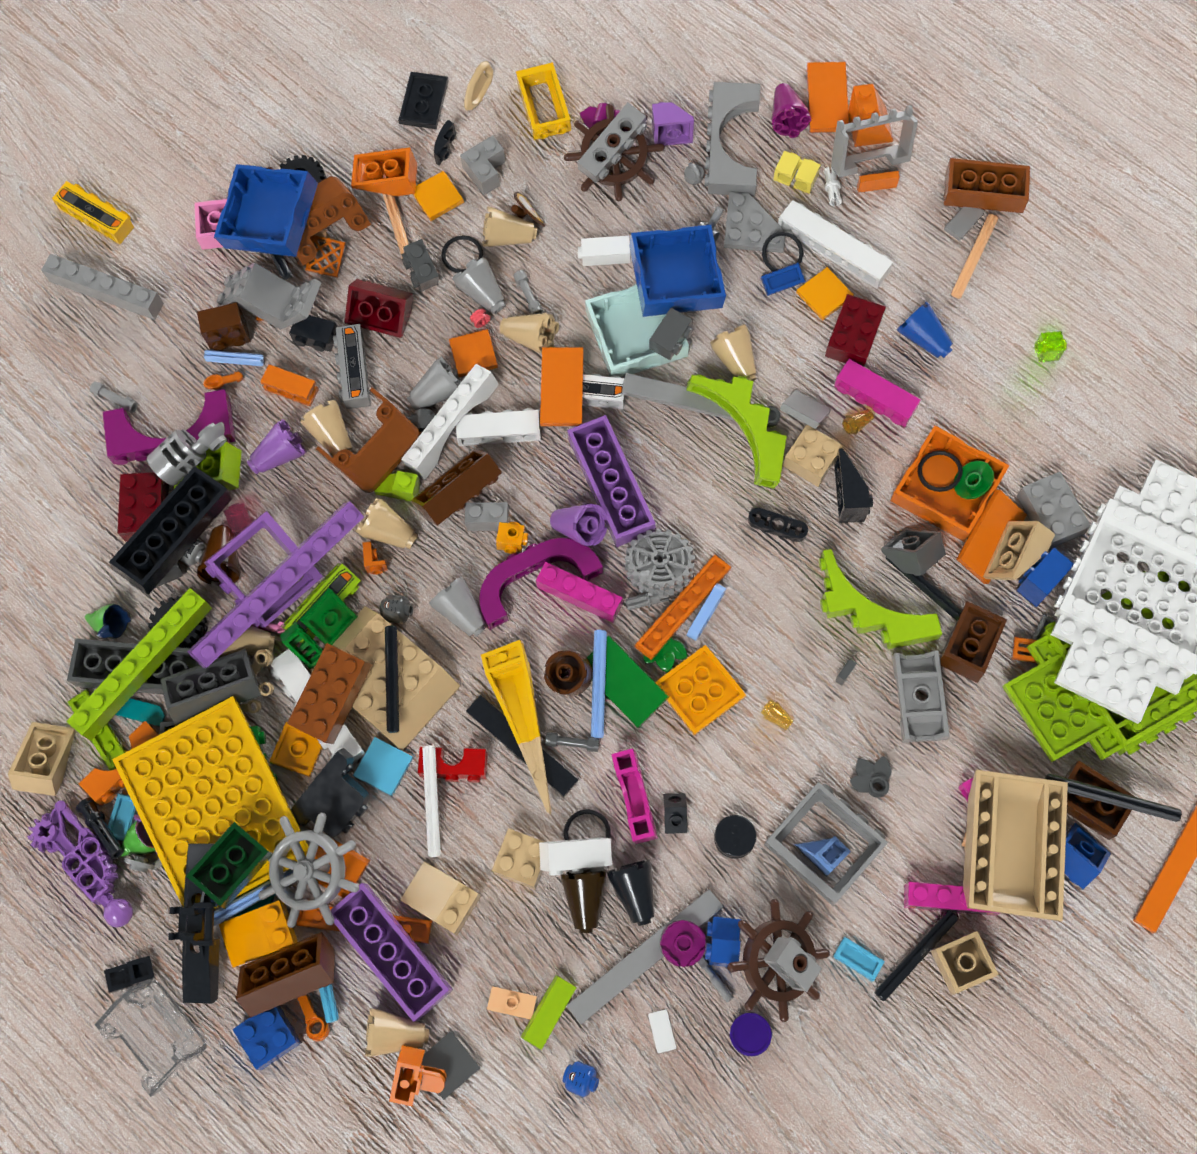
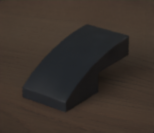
(129, 974)

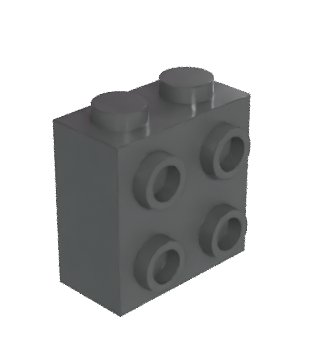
(420, 264)

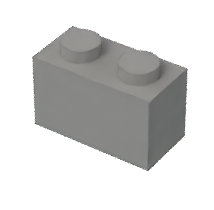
(486, 515)

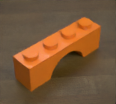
(105, 784)

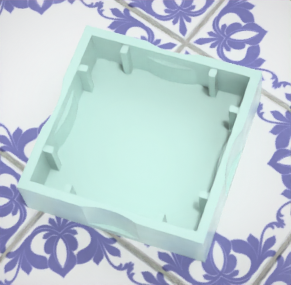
(625, 333)

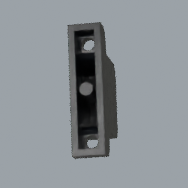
(333, 794)

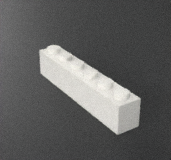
(835, 244)
(295, 677)

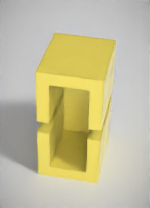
(788, 166)

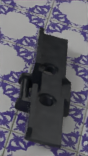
(196, 928)

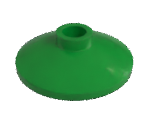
(975, 480)

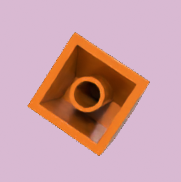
(863, 103)

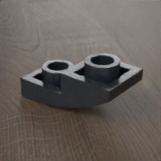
(445, 136)

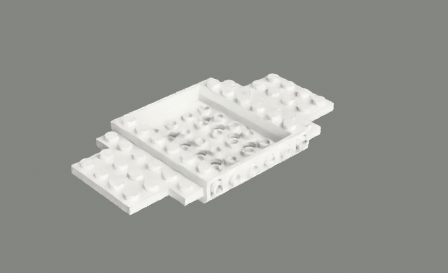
(1116, 651)

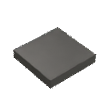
(454, 1059)

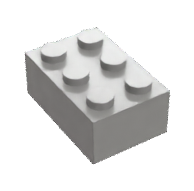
(1055, 507)

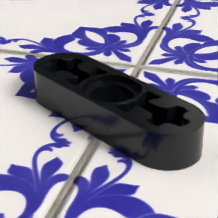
(775, 516)

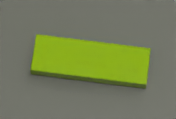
(548, 1012)

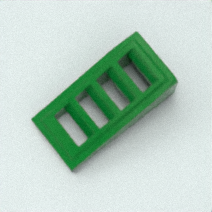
(295, 634)

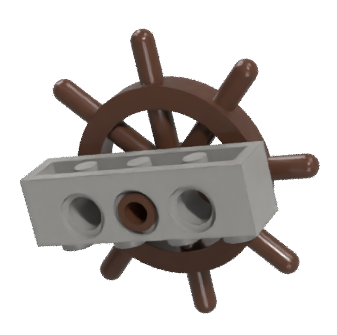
(613, 144)

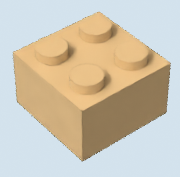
(812, 455)
(519, 859)
(964, 963)

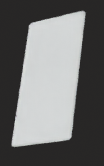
(662, 1031)

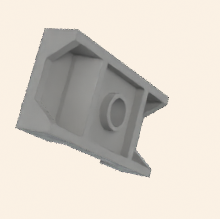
(927, 718)

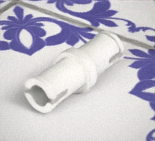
(832, 187)

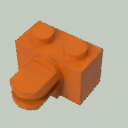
(413, 1076)

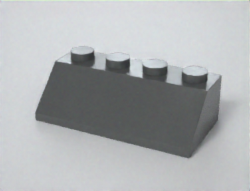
(202, 688)

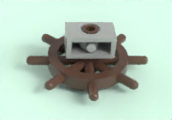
(789, 959)

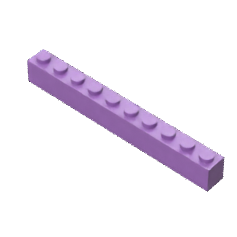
(275, 585)

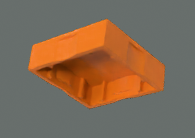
(945, 508)

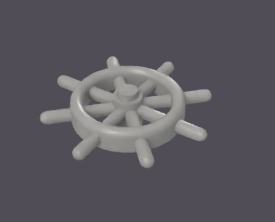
(308, 870)

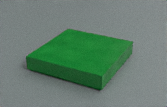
(328, 617)

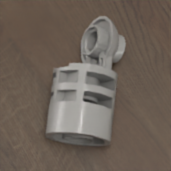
(182, 452)

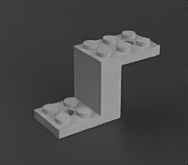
(269, 295)

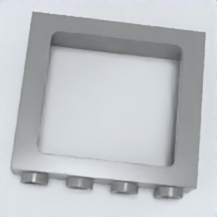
(858, 823)

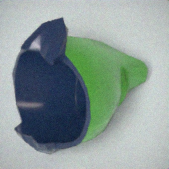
(109, 621)

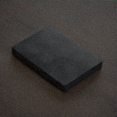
(423, 100)

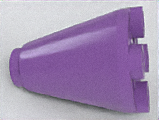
(276, 448)

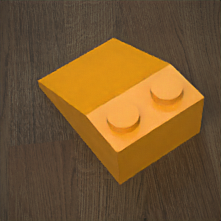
(257, 933)

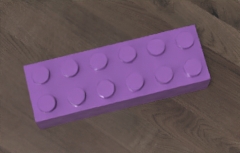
(611, 480)
(390, 952)

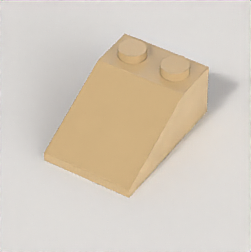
(1018, 549)
(42, 759)
(440, 898)

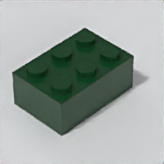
(229, 865)

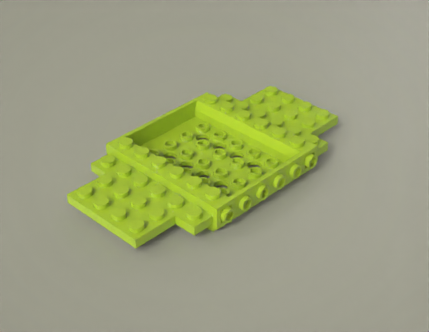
(1067, 720)

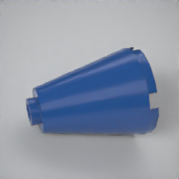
(927, 331)

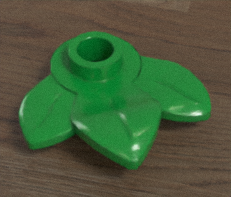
(666, 656)

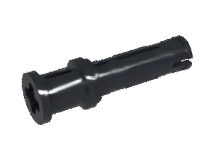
(96, 821)

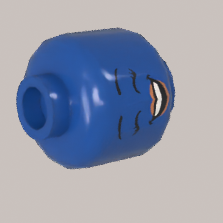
(580, 1079)

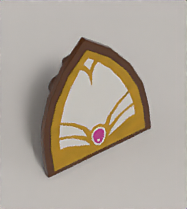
(526, 208)

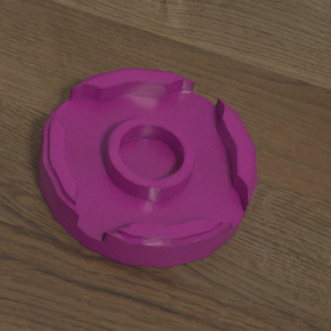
(683, 943)

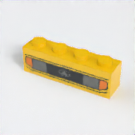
(93, 212)

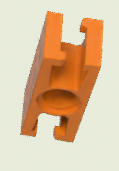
(289, 385)

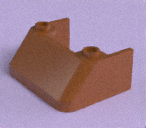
(381, 452)

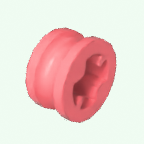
(480, 318)

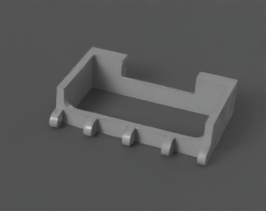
(896, 154)

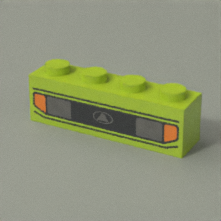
(339, 580)

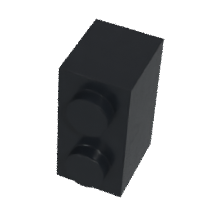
(314, 333)

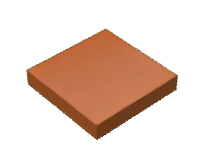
(472, 350)

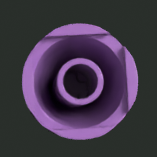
(581, 523)

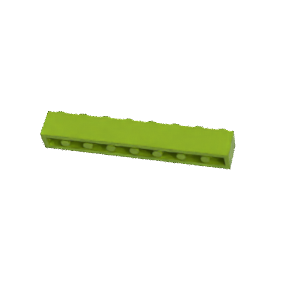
(139, 664)

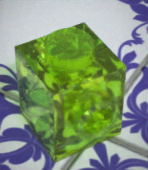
(1050, 346)

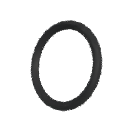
(776, 235)
(453, 240)
(938, 489)
(587, 811)

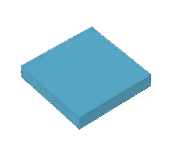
(383, 766)

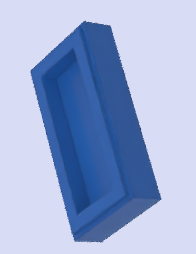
(782, 279)

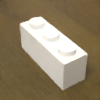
(575, 855)

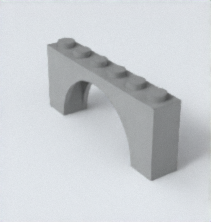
(727, 103)

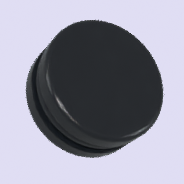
(735, 836)

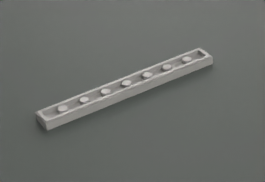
(638, 961)

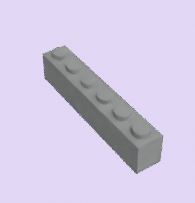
(102, 286)

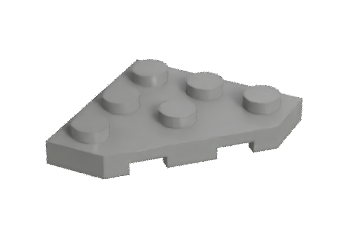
(750, 225)

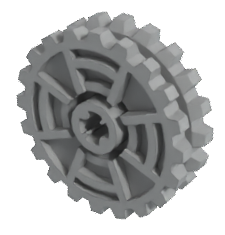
(659, 563)

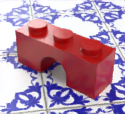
(471, 767)

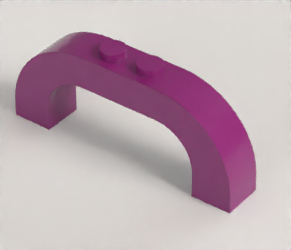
(530, 560)

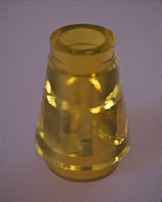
(855, 422)
(776, 714)

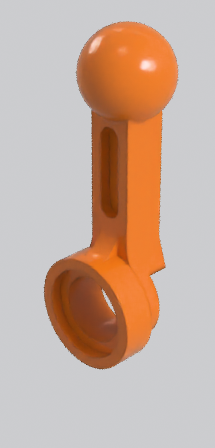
(311, 1018)

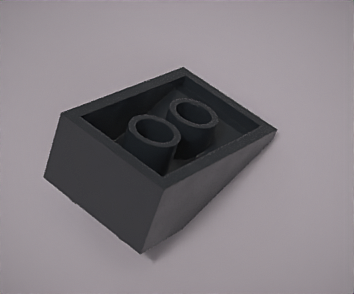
(851, 491)

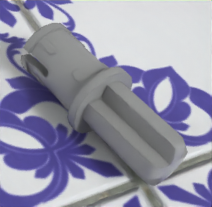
(645, 600)

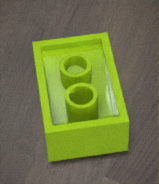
(223, 465)

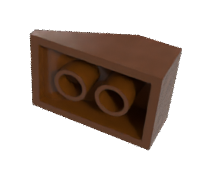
(972, 642)

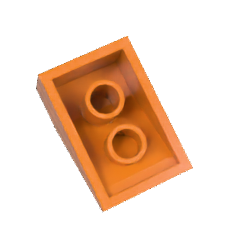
(385, 172)

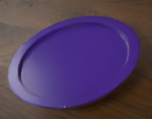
(750, 1034)

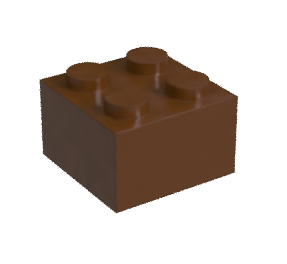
(223, 326)

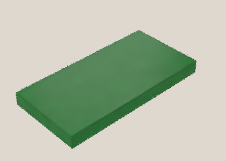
(630, 685)

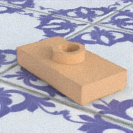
(512, 1003)

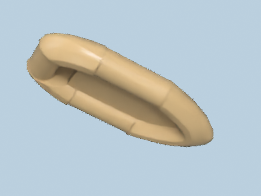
(478, 85)

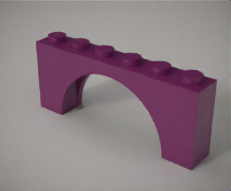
(128, 445)

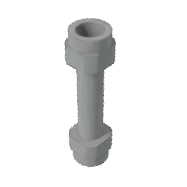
(521, 280)
(126, 403)

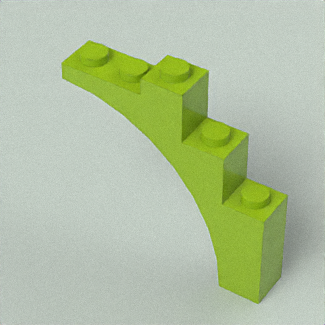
(753, 420)
(844, 599)

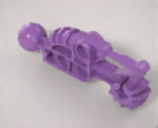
(98, 864)

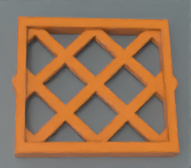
(325, 256)

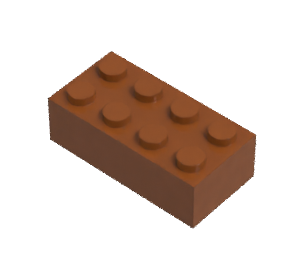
(987, 185)
(329, 694)

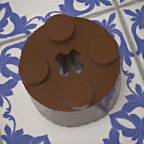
(556, 673)

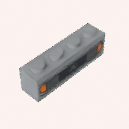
(353, 366)

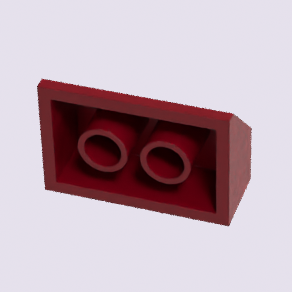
(378, 307)

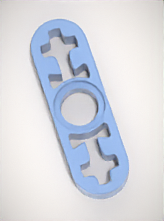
(706, 612)

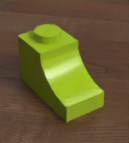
(400, 486)

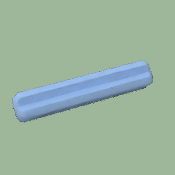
(234, 357)

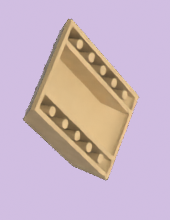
(421, 681)
(1016, 845)

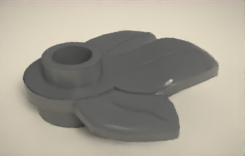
(870, 774)

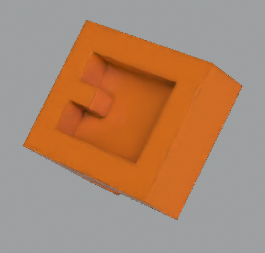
(371, 561)

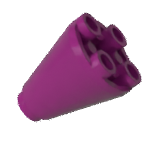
(789, 112)

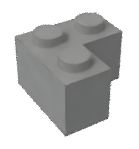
(481, 163)

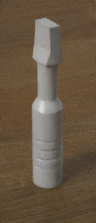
(716, 981)

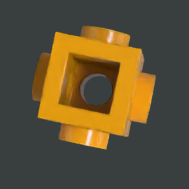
(511, 537)

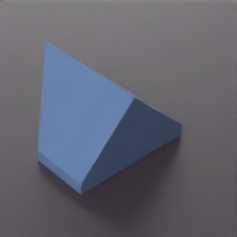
(824, 853)

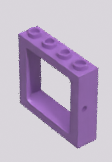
(228, 586)

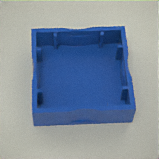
(266, 210)
(677, 270)

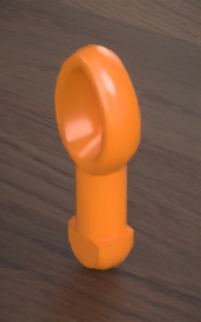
(217, 381)

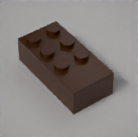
(457, 486)
(286, 974)

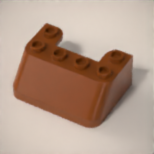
(329, 205)

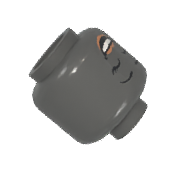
(396, 608)

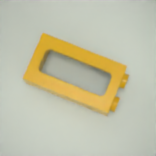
(538, 75)

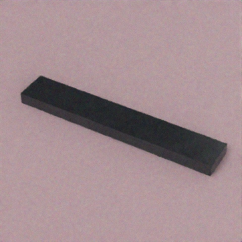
(498, 726)

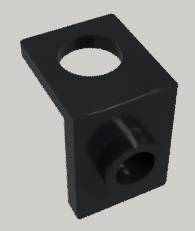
(675, 813)

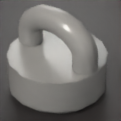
(694, 173)

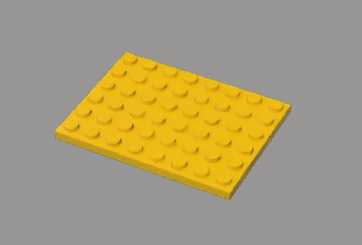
(201, 782)

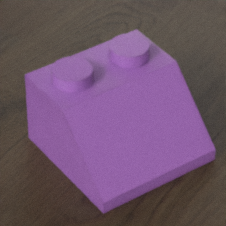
(671, 124)

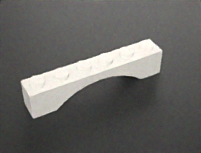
(426, 450)

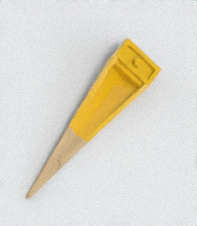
(513, 686)

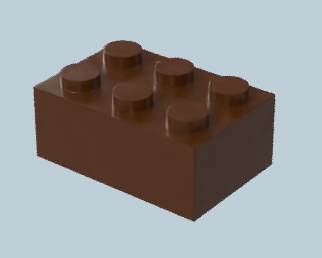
(1097, 815)

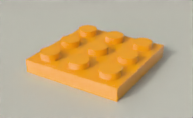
(700, 690)

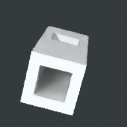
(604, 250)

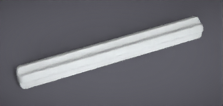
(431, 801)

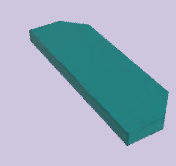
(142, 712)

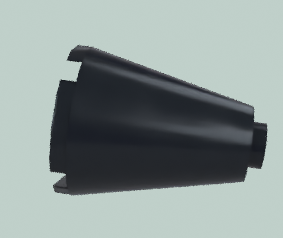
(635, 890)

